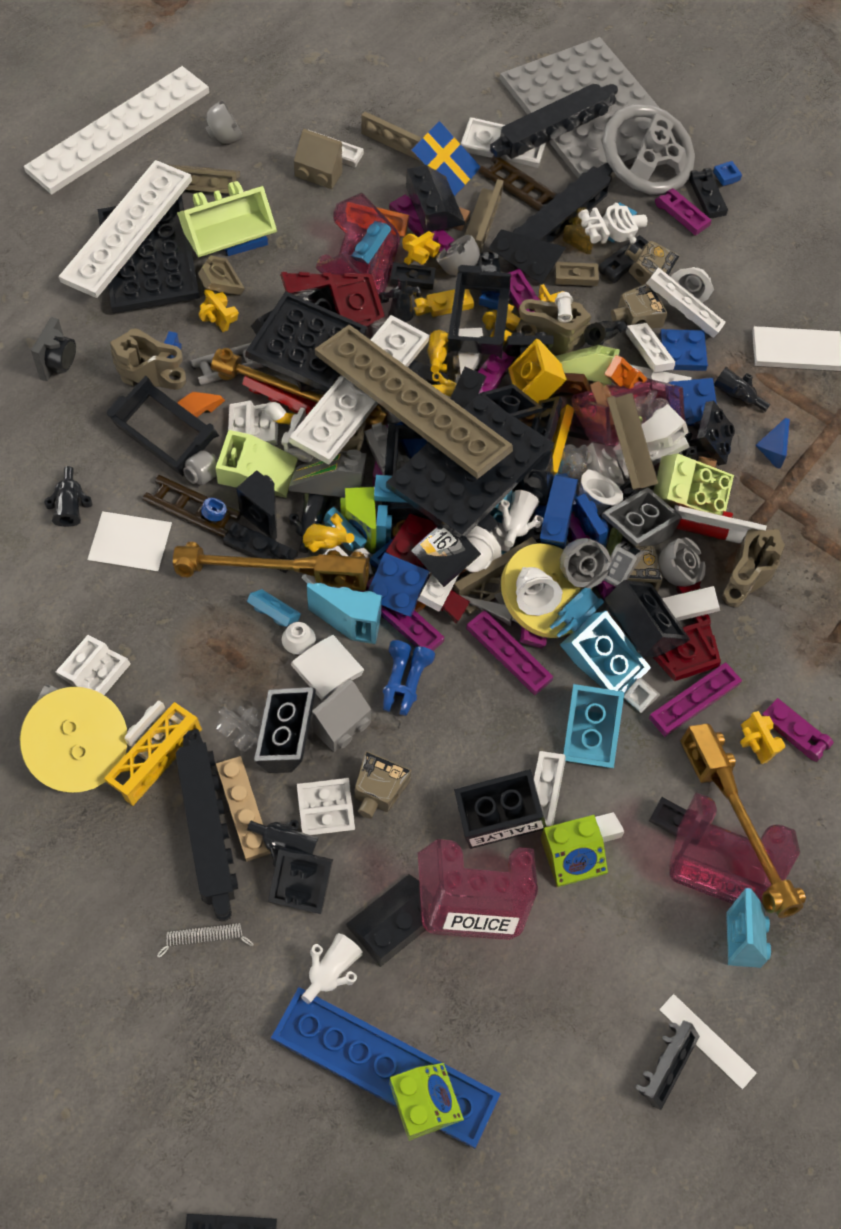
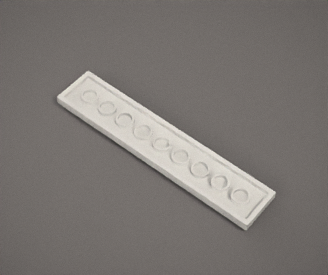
(116, 130)

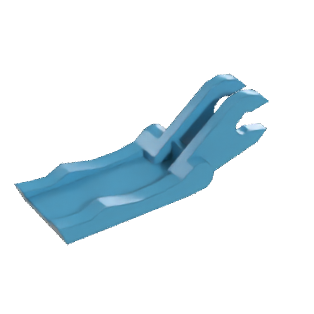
(577, 611)

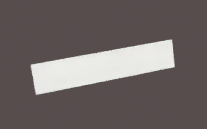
(710, 1043)

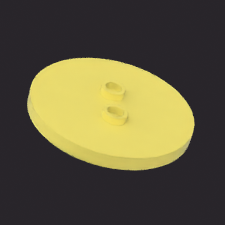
(547, 559)
(73, 739)

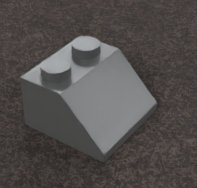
(341, 716)

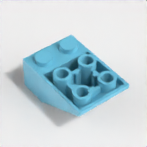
(348, 611)

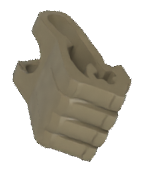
(566, 336)
(141, 355)
(755, 546)

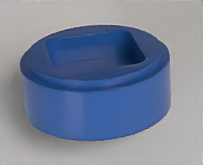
(213, 509)

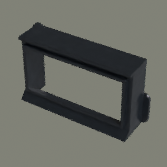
(475, 279)
(125, 407)
(398, 510)

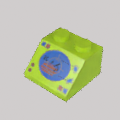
(359, 511)
(574, 850)
(425, 1100)

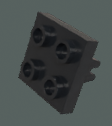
(518, 342)
(714, 433)
(300, 880)

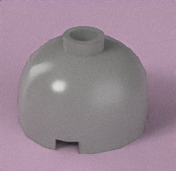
(222, 124)
(462, 252)
(584, 562)
(681, 563)

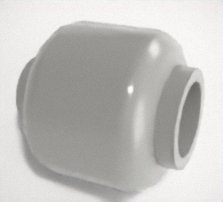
(201, 467)

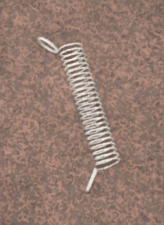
(242, 937)

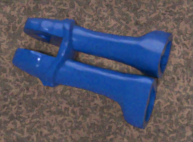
(421, 658)

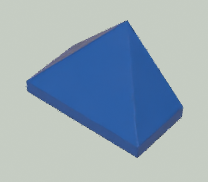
(775, 444)

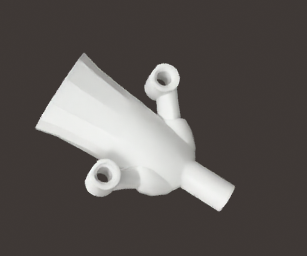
(520, 512)
(326, 974)

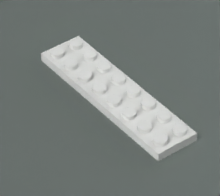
(125, 229)
(345, 405)

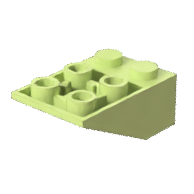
(589, 361)
(245, 454)
(693, 484)

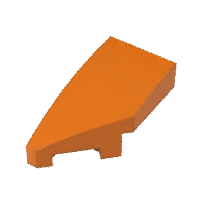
(623, 374)
(199, 402)

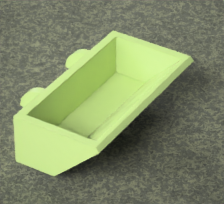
(227, 219)

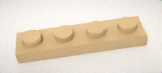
(242, 806)

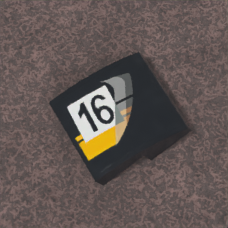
(445, 554)

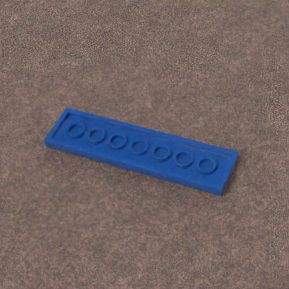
(372, 1056)

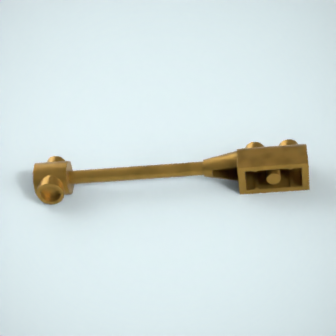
(229, 365)
(327, 569)
(712, 764)

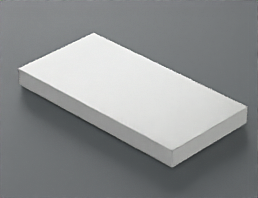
(482, 133)
(797, 348)

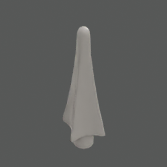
(495, 609)

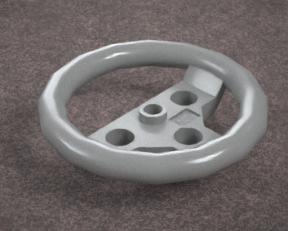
(654, 146)

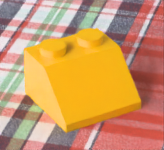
(537, 372)

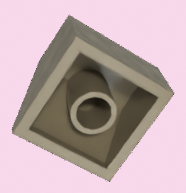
(318, 159)

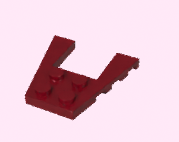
(352, 293)
(409, 535)
(696, 655)

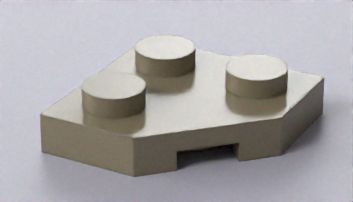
(220, 276)

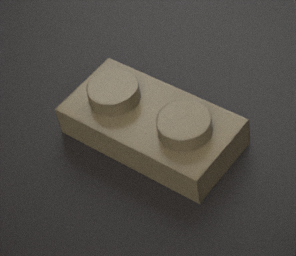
(576, 273)

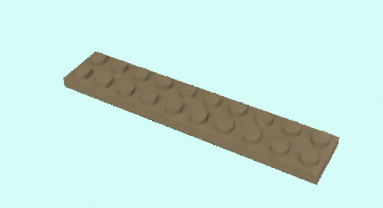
(414, 401)

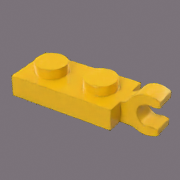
(441, 303)

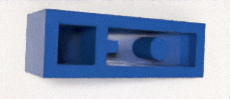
(558, 512)

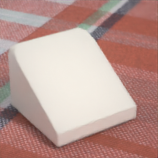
(641, 695)
(609, 827)

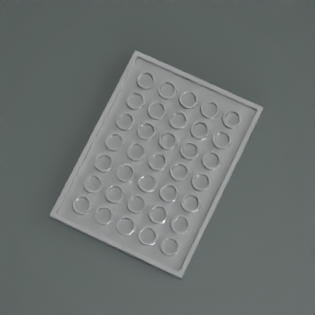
(568, 71)

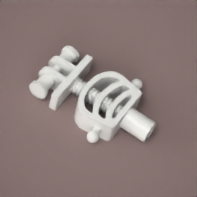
(616, 223)

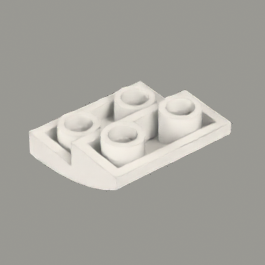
(327, 666)

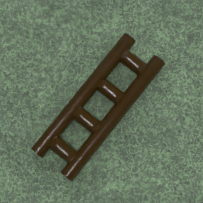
(515, 174)
(177, 508)

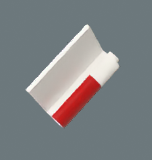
(715, 525)

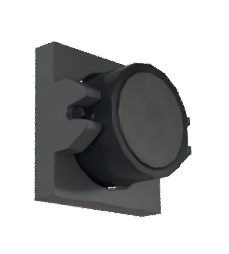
(53, 350)

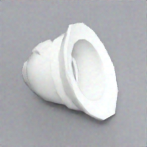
(695, 282)
(600, 490)
(486, 545)
(537, 592)

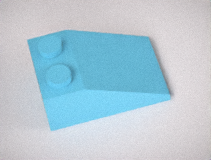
(605, 653)
(593, 725)
(747, 931)

